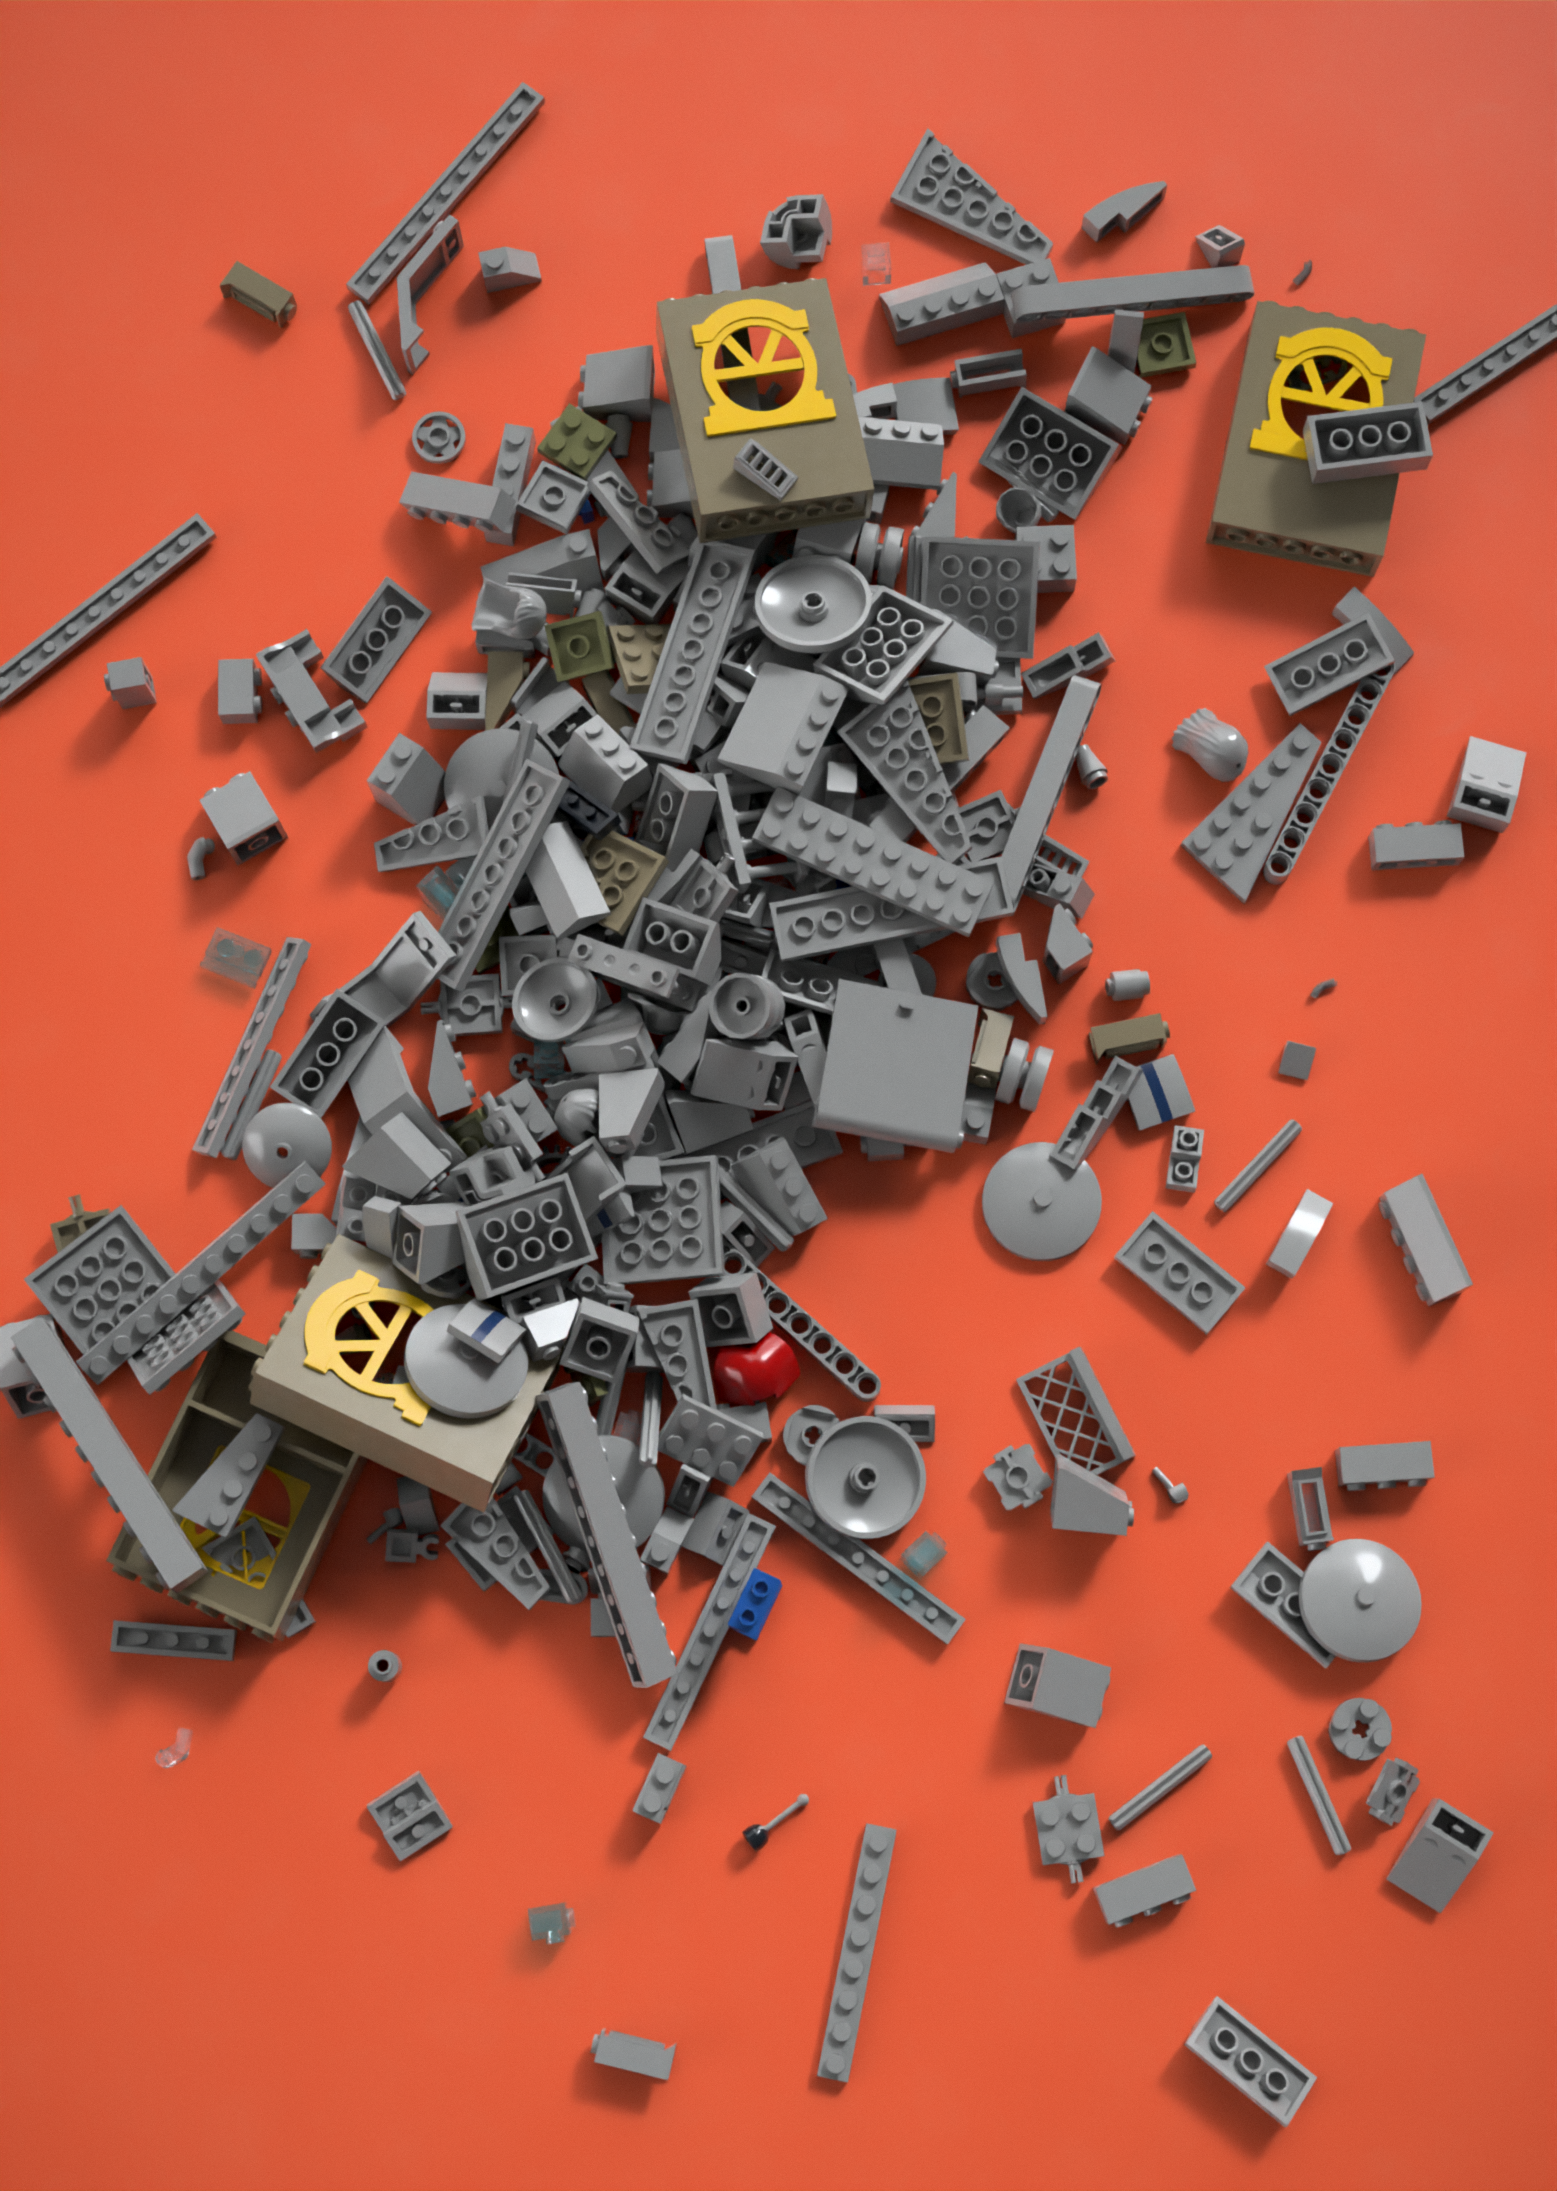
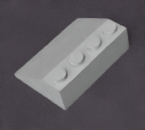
(1051, 451)
(887, 649)
(783, 726)
(523, 1236)

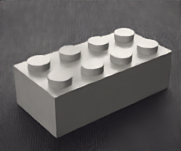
(1367, 442)

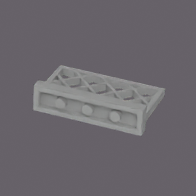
(1094, 1397)

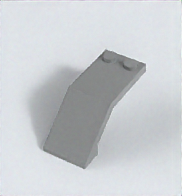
(418, 278)
(400, 971)
(385, 1090)
(592, 1177)

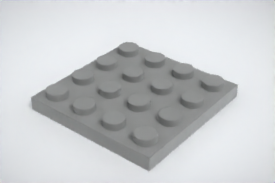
(985, 588)
(673, 1228)
(100, 1278)
(185, 1337)

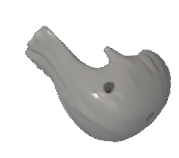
(509, 610)
(1212, 744)
(579, 1116)

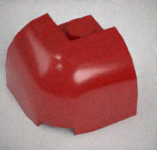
(755, 1370)

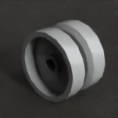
(883, 557)
(746, 1006)
(1022, 1074)

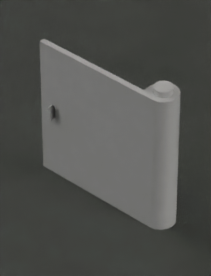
(896, 1068)

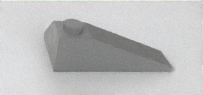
(562, 557)

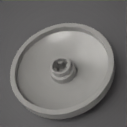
(813, 603)
(483, 769)
(1040, 1204)
(455, 1375)
(865, 1477)
(638, 1490)
(1360, 1600)

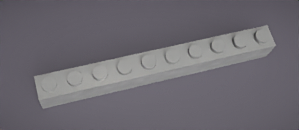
(109, 1455)
(607, 1534)

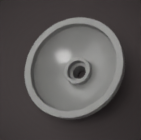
(545, 990)
(287, 1127)

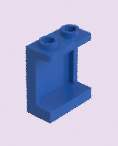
(755, 1604)

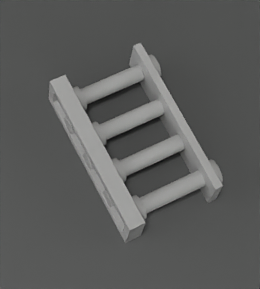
(728, 822)
(636, 973)

